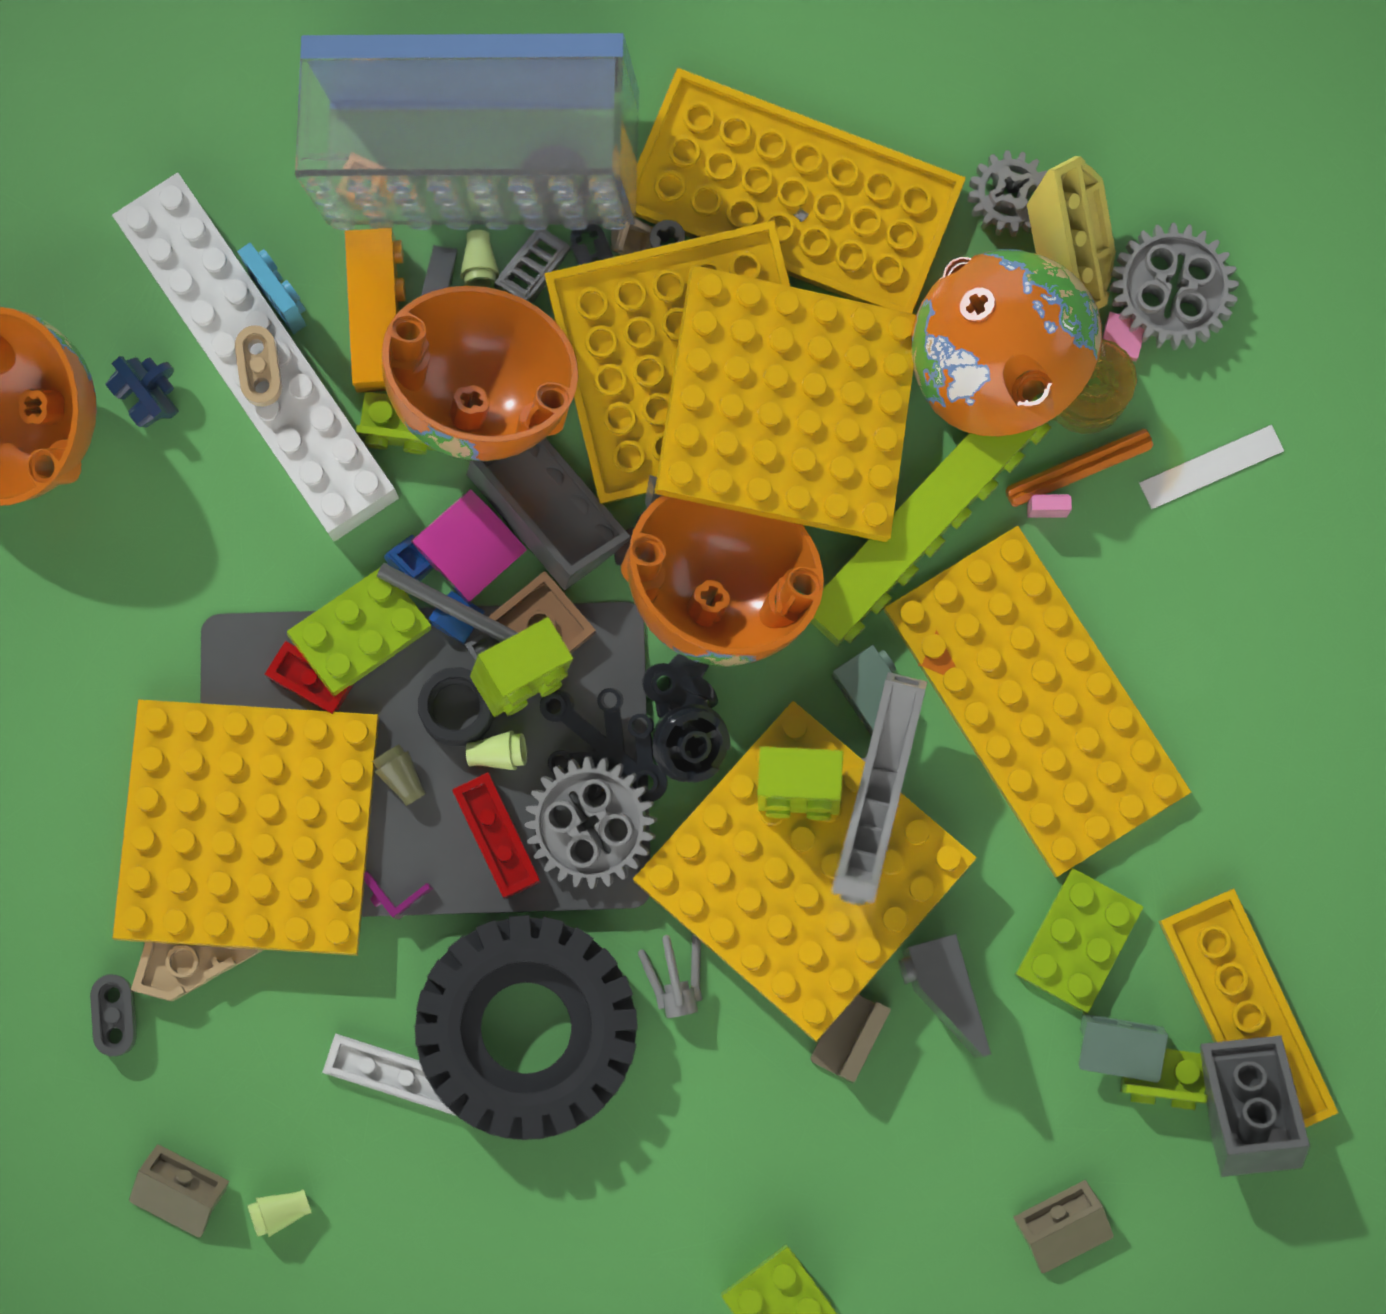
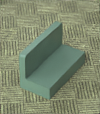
(1122, 1047)

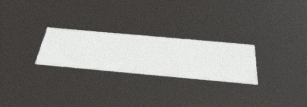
(1211, 467)

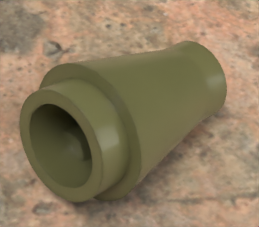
(399, 774)

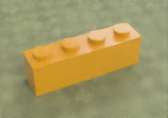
(372, 300)

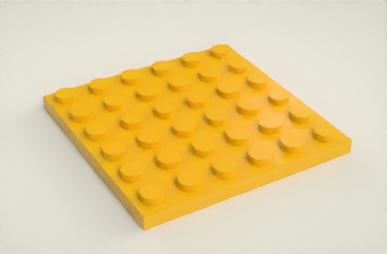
(625, 338)
(787, 404)
(246, 827)
(765, 884)

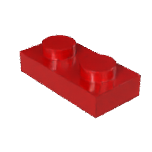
(296, 675)

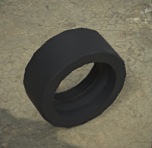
(425, 708)

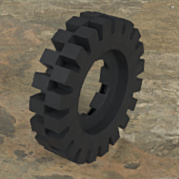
(452, 1042)

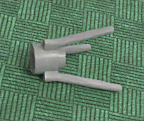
(678, 997)

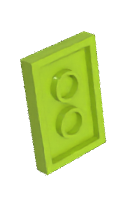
(358, 632)
(1079, 940)

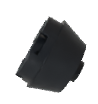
(690, 743)

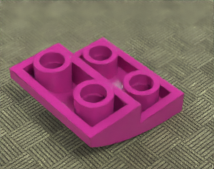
(469, 545)

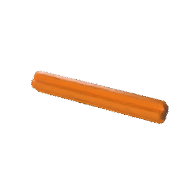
(1079, 467)

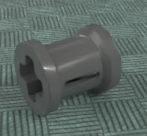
(664, 230)

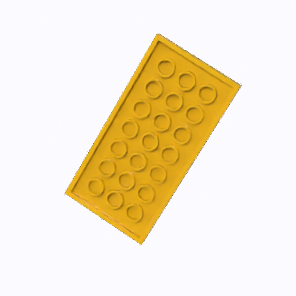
(740, 161)
(1037, 701)

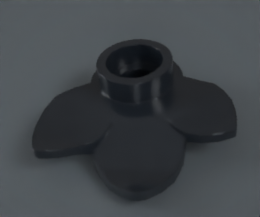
(684, 687)

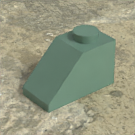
(863, 683)

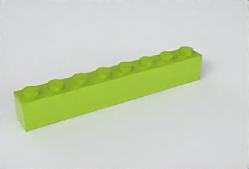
(918, 530)

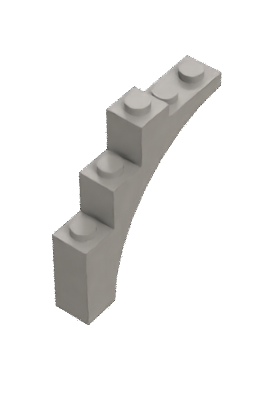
(879, 789)

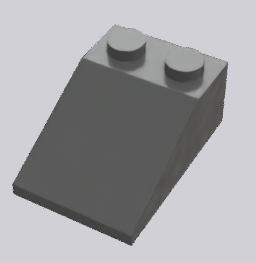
(944, 986)
(1253, 1106)

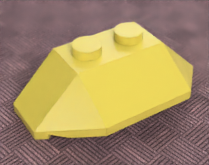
(1074, 224)

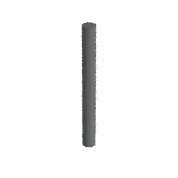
(444, 603)

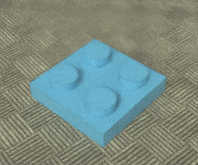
(280, 295)

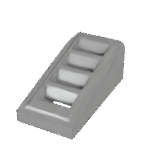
(504, 281)

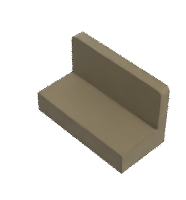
(850, 1038)
(177, 1190)
(1064, 1226)

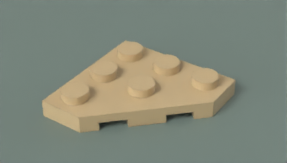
(177, 969)

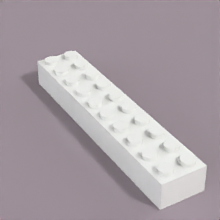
(216, 304)

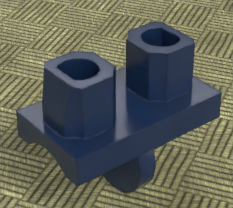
(150, 386)

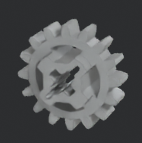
(998, 202)

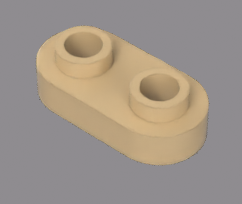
(259, 367)

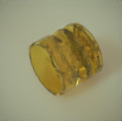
(1104, 403)

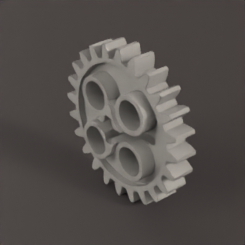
(1140, 277)
(621, 802)

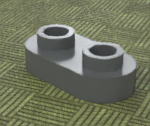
(110, 1015)

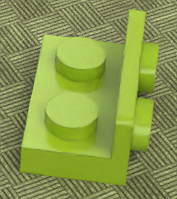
(382, 426)
(1180, 1080)

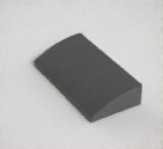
(550, 511)

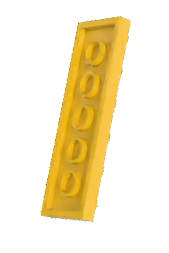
(1240, 991)

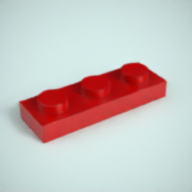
(496, 836)

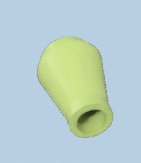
(479, 261)
(498, 751)
(277, 1211)

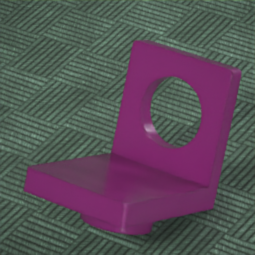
(381, 898)

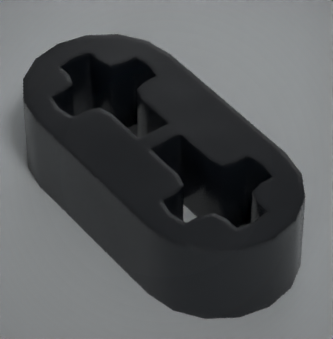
(600, 245)

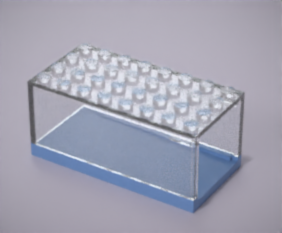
(469, 130)

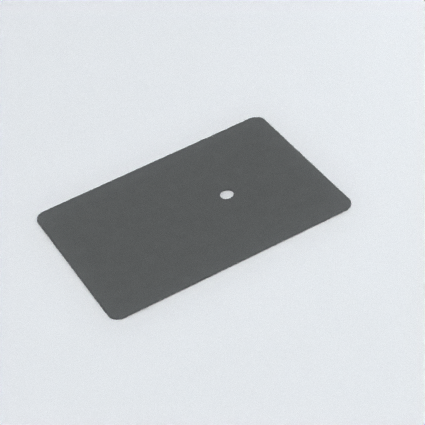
(431, 836)

